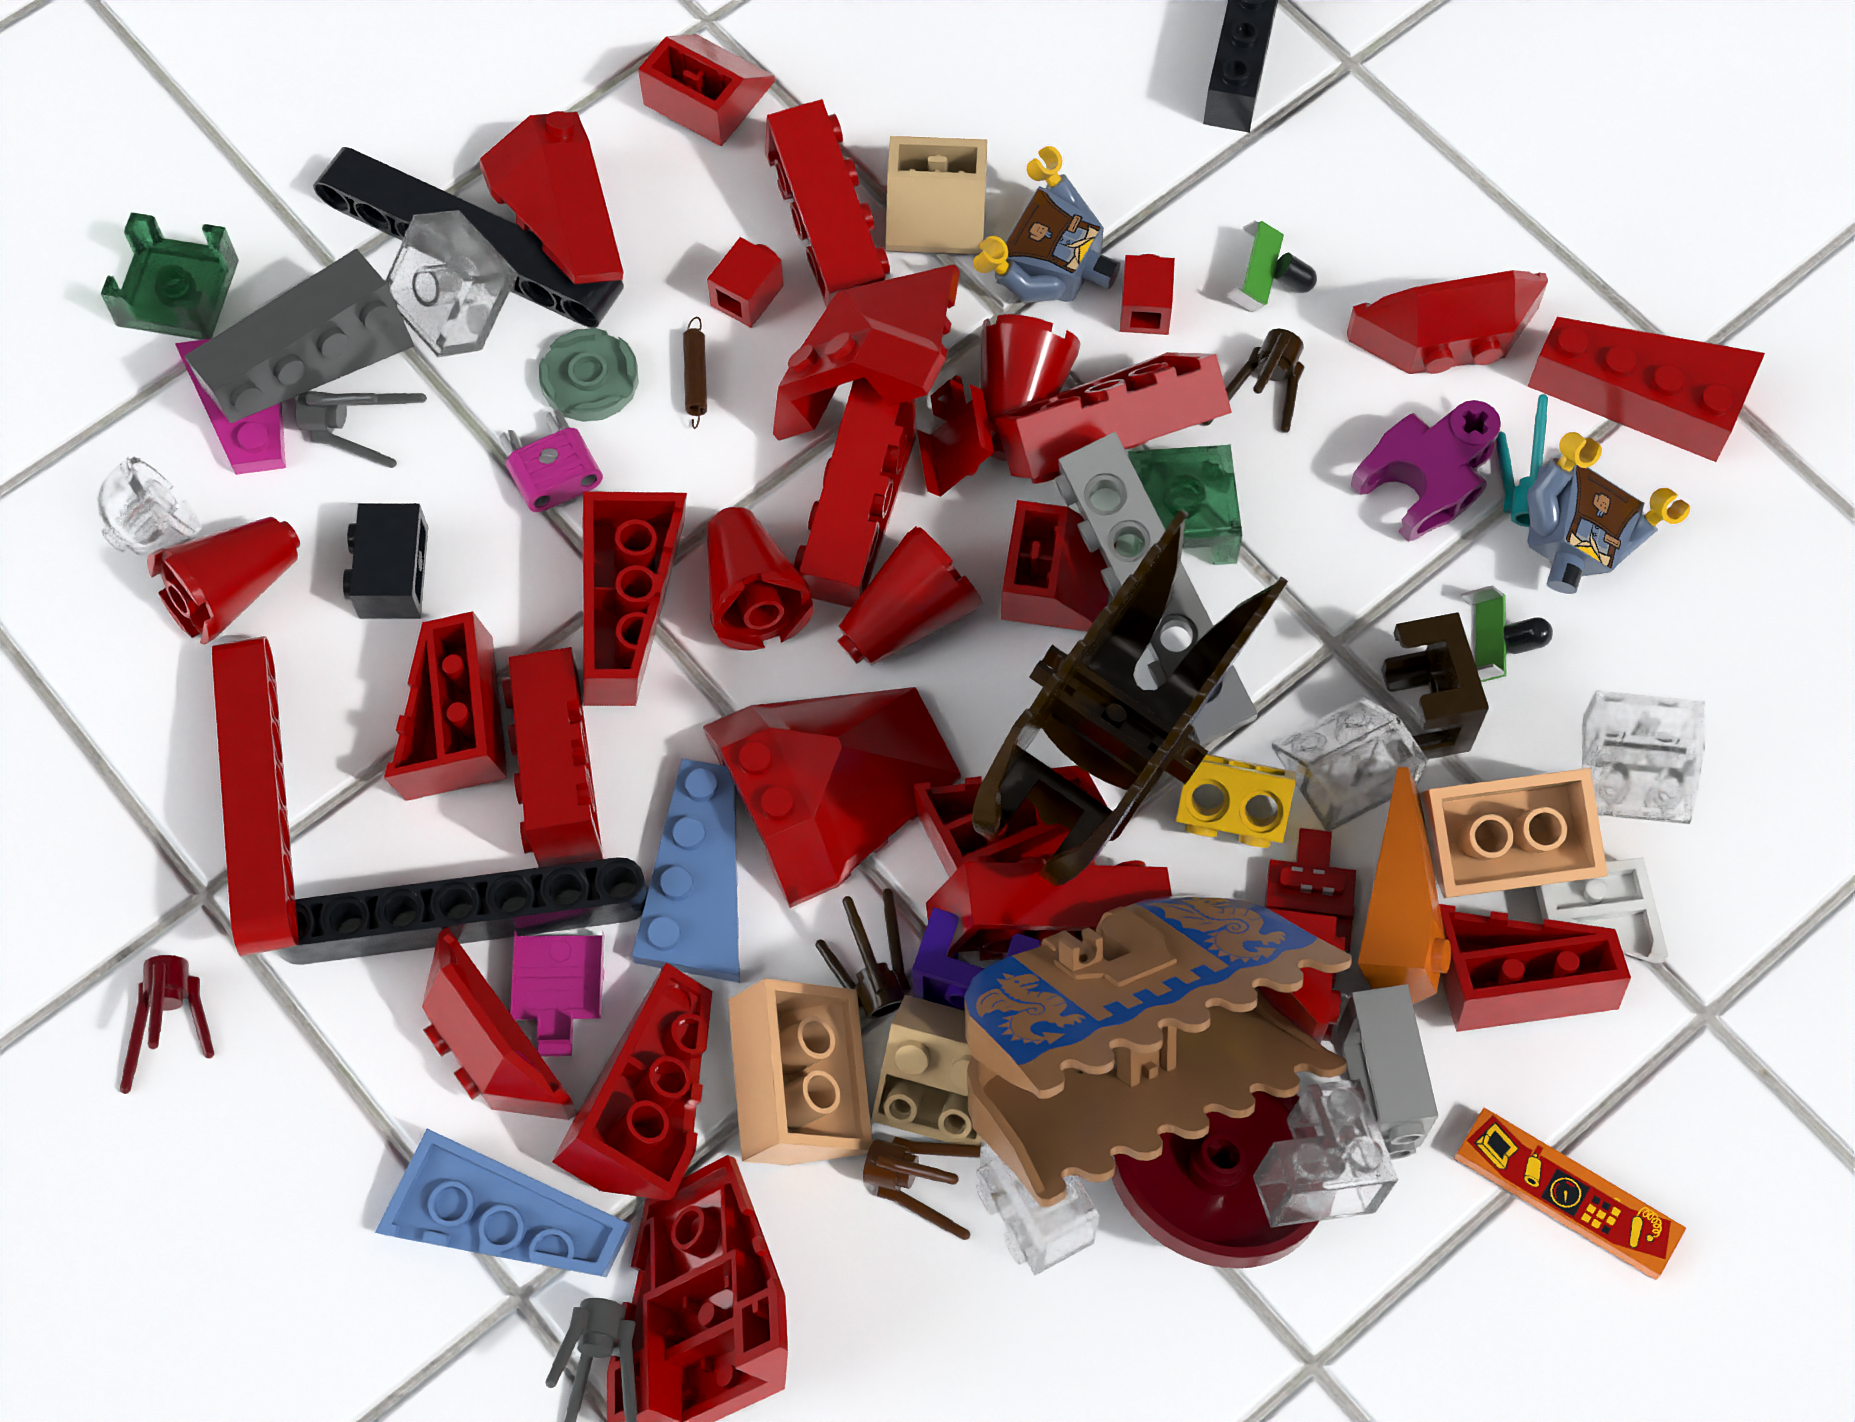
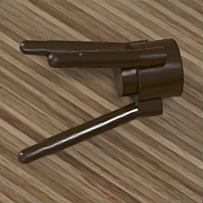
(1274, 361)
(878, 988)

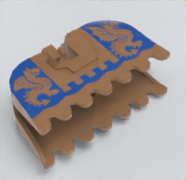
(1163, 996)

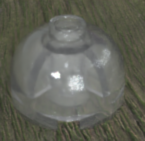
(142, 511)

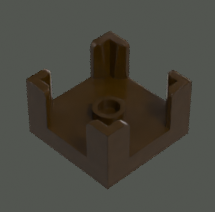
(1449, 670)

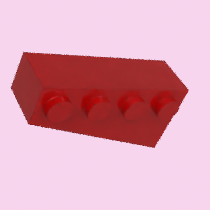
(825, 204)
(857, 495)
(1012, 899)

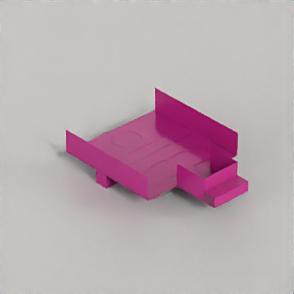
(557, 983)

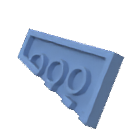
(694, 883)

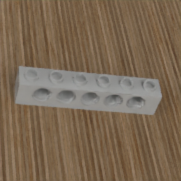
(1108, 466)

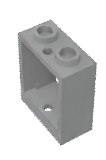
(1388, 1057)

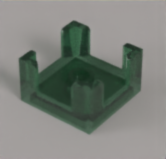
(171, 282)
(1200, 484)

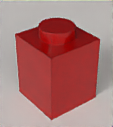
(745, 281)
(1147, 294)

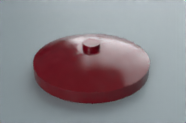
(1204, 1194)

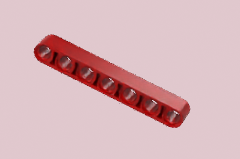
(254, 798)

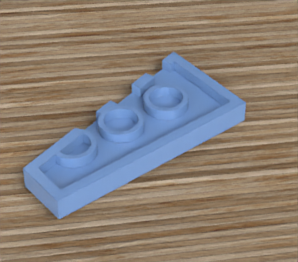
(490, 1209)

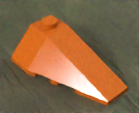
(1404, 919)

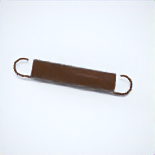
(695, 372)

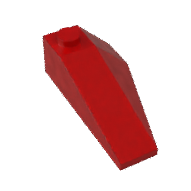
(641, 1112)

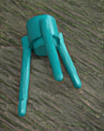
(1516, 497)

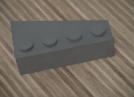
(302, 339)

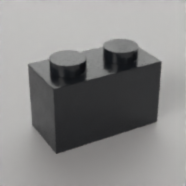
(387, 561)

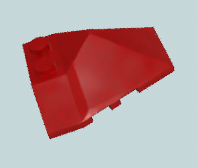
(874, 332)
(830, 778)
(703, 1305)

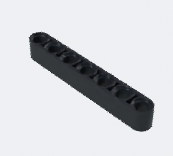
(391, 198)
(483, 922)

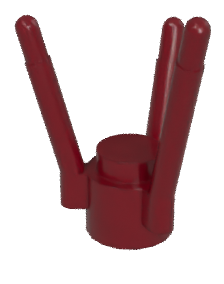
(163, 989)

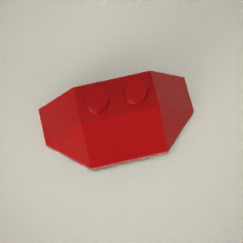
(1449, 321)
(486, 1039)

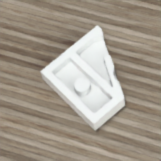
(1616, 902)

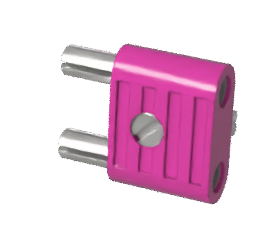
(552, 467)

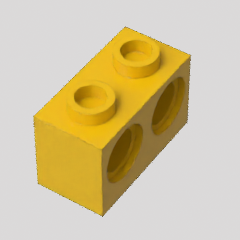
(1238, 783)

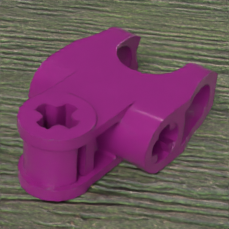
(1435, 463)

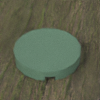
(588, 375)

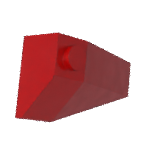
(555, 190)

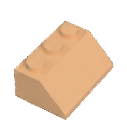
(1514, 833)
(799, 1073)

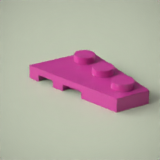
(251, 442)

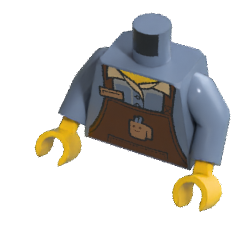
(1052, 243)
(1587, 520)

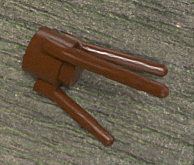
(895, 1167)

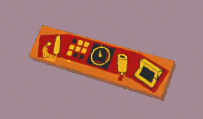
(1570, 1193)

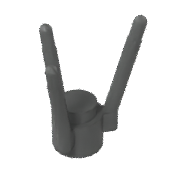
(328, 411)
(598, 1329)

